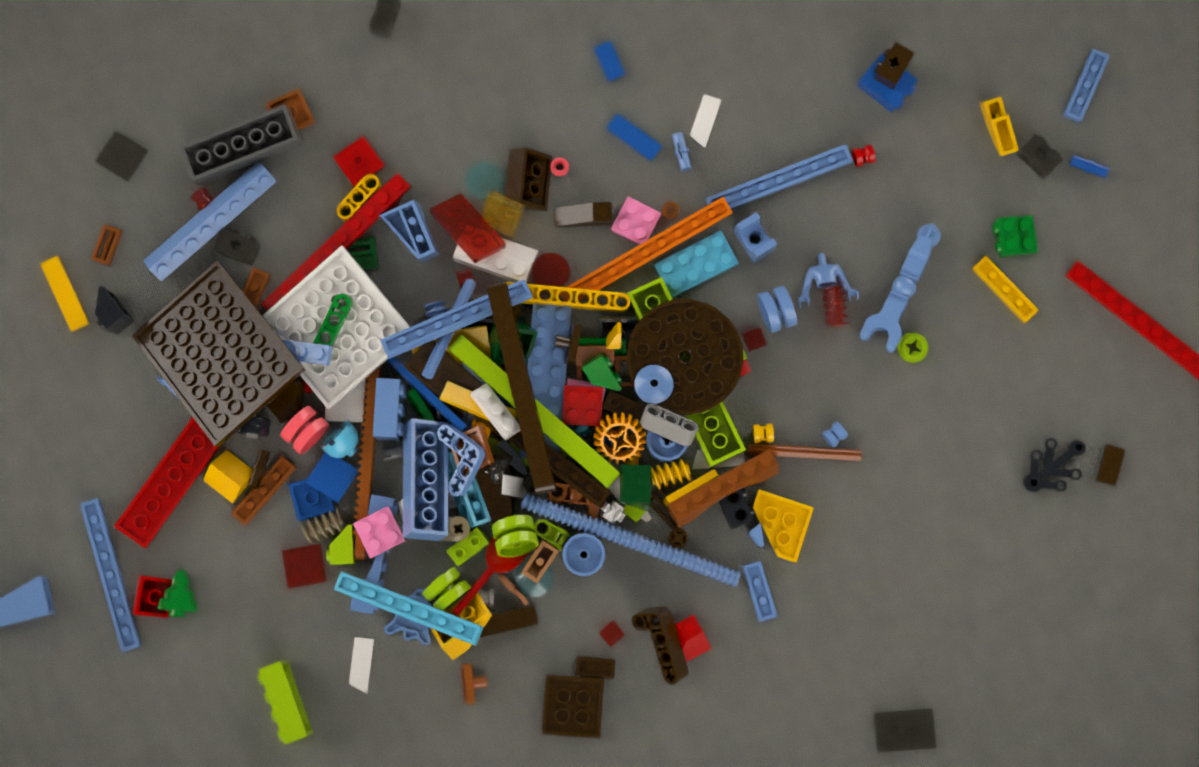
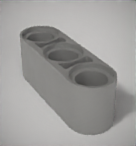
(668, 424)

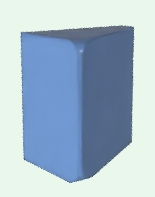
(756, 535)

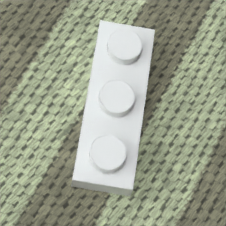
(495, 411)

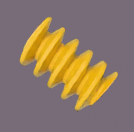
(670, 473)

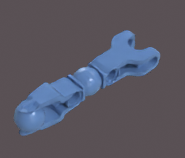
(902, 288)

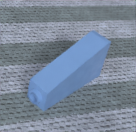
(27, 602)

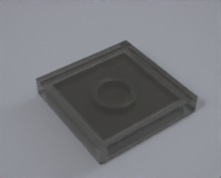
(121, 156)

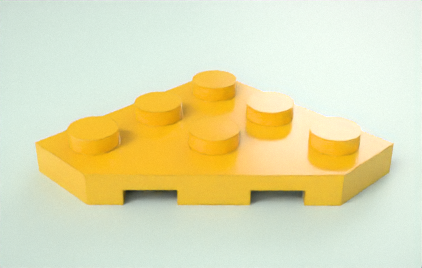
(783, 523)

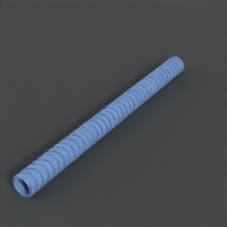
(632, 540)

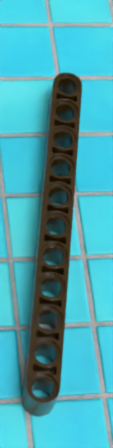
(521, 388)

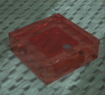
(611, 633)

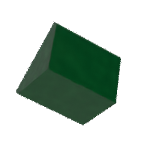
(635, 486)

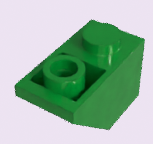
(601, 374)

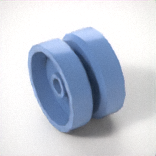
(777, 309)
(661, 451)
(586, 543)

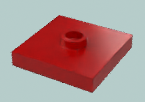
(358, 161)

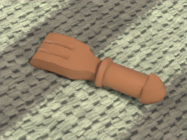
(511, 587)

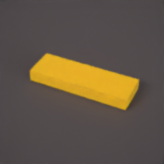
(690, 487)

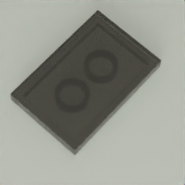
(904, 730)

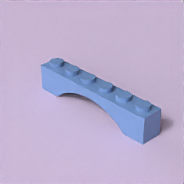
(380, 564)

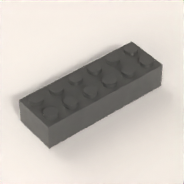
(241, 145)

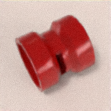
(863, 155)

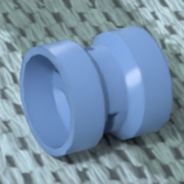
(835, 434)

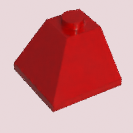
(692, 638)

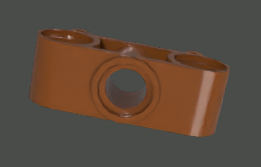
(572, 496)

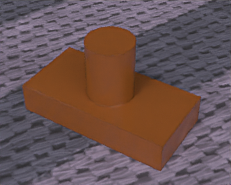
(470, 683)

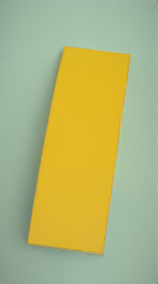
(999, 126)

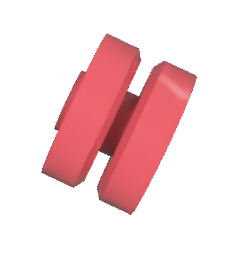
(304, 430)

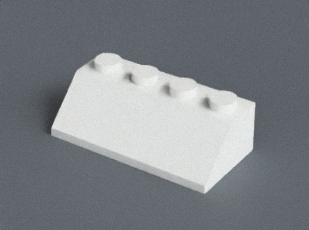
(510, 263)

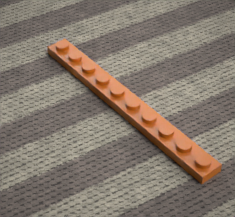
(652, 248)

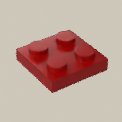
(582, 405)

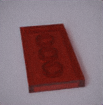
(467, 228)

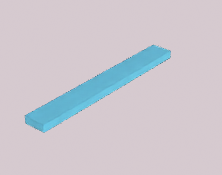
(408, 608)

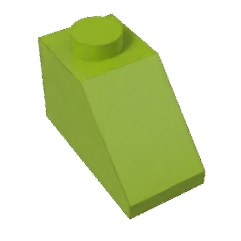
(342, 549)

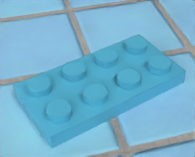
(696, 264)

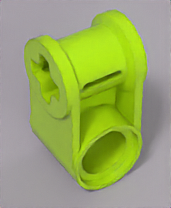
(552, 534)

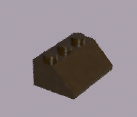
(528, 178)

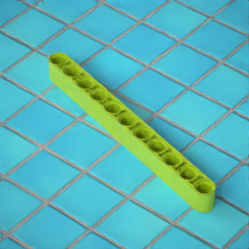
(551, 425)

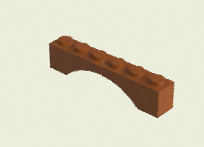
(697, 501)

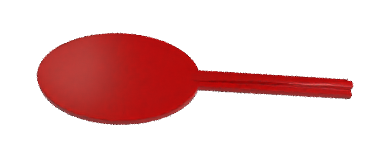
(495, 564)

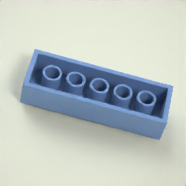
(424, 481)

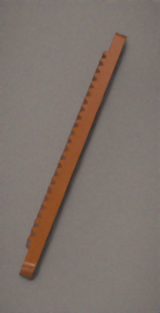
(367, 461)

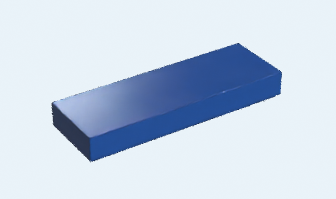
(634, 137)

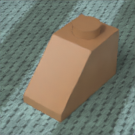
(539, 561)

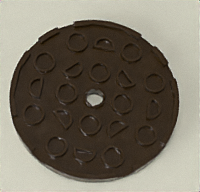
(709, 340)

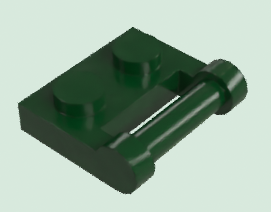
(366, 259)

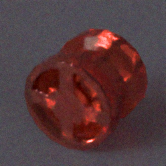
(201, 198)
(463, 275)

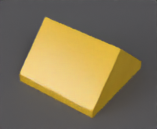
(228, 476)

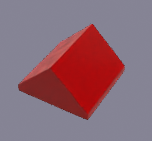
(147, 597)

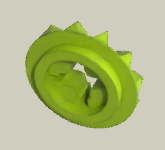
(921, 345)

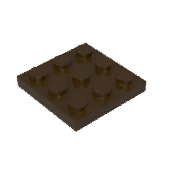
(572, 706)

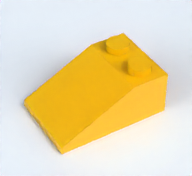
(474, 612)

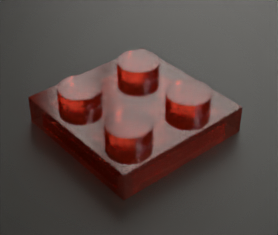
(304, 566)

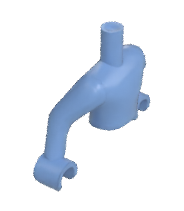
(825, 277)

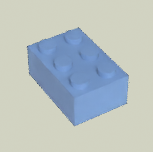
(389, 409)

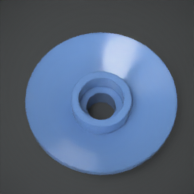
(653, 394)

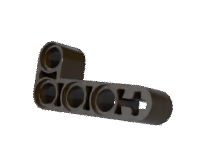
(665, 640)

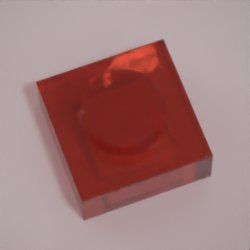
(754, 339)

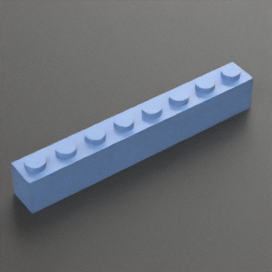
(209, 221)

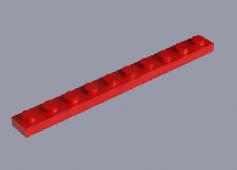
(345, 235)
(1134, 318)

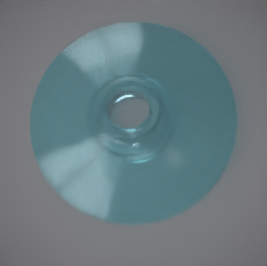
(531, 588)

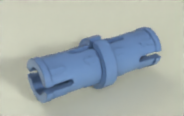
(681, 151)

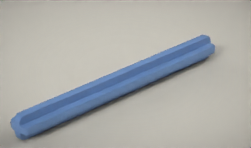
(442, 342)

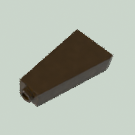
(498, 504)

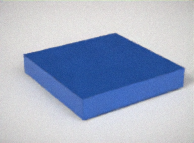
(332, 477)
(308, 501)

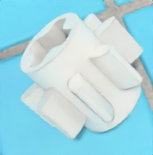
(613, 512)

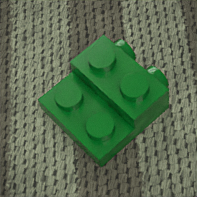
(1015, 236)

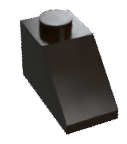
(289, 402)

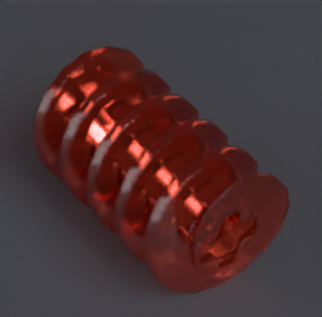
(834, 307)

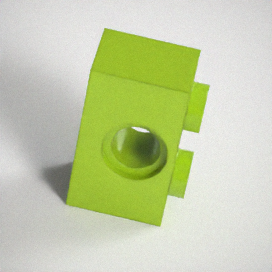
(470, 546)

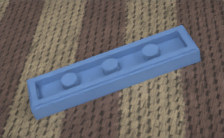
(1086, 85)

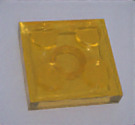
(502, 213)

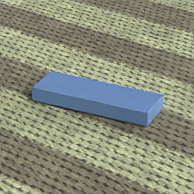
(759, 591)

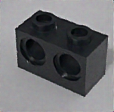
(729, 509)

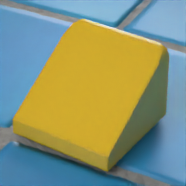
(613, 339)

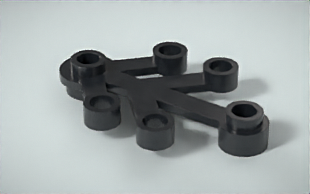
(1051, 467)

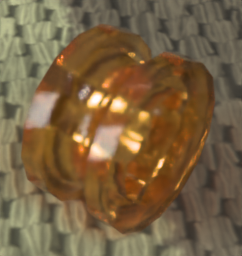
(676, 210)

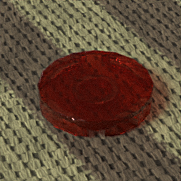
(551, 270)

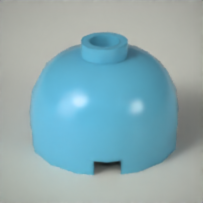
(341, 441)

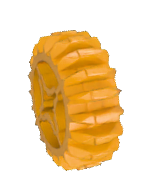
(633, 446)

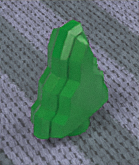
(178, 598)

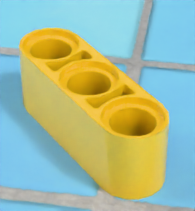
(360, 189)

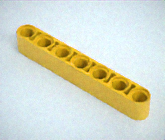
(573, 294)

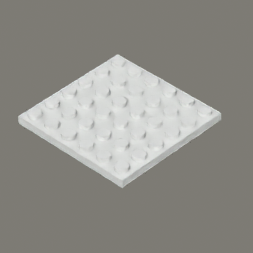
(358, 345)

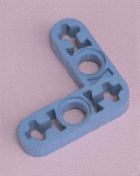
(466, 454)

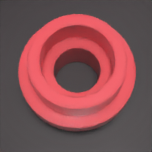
(561, 161)

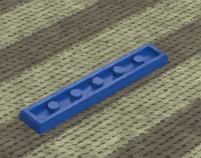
(427, 394)

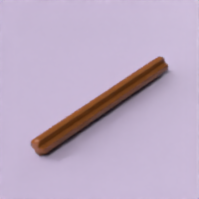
(806, 452)

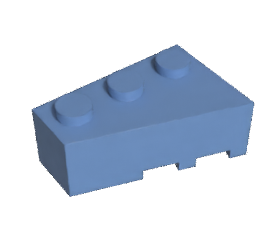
(412, 228)

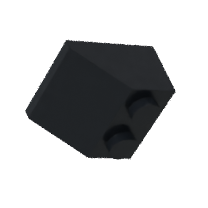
(111, 313)

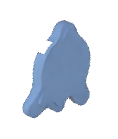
(410, 628)

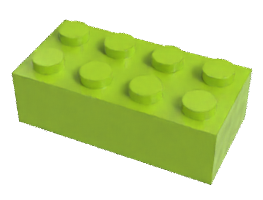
(285, 702)

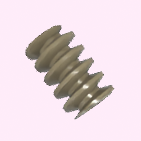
(323, 527)
(457, 529)

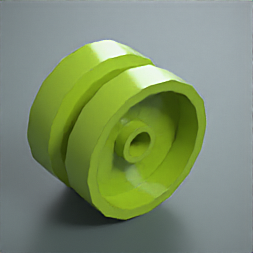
(514, 536)
(444, 588)

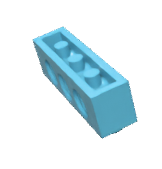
(472, 504)

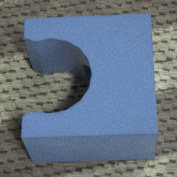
(752, 227)

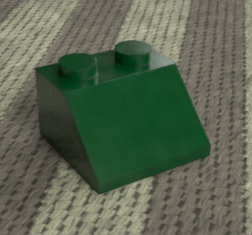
(527, 336)

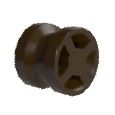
(676, 536)

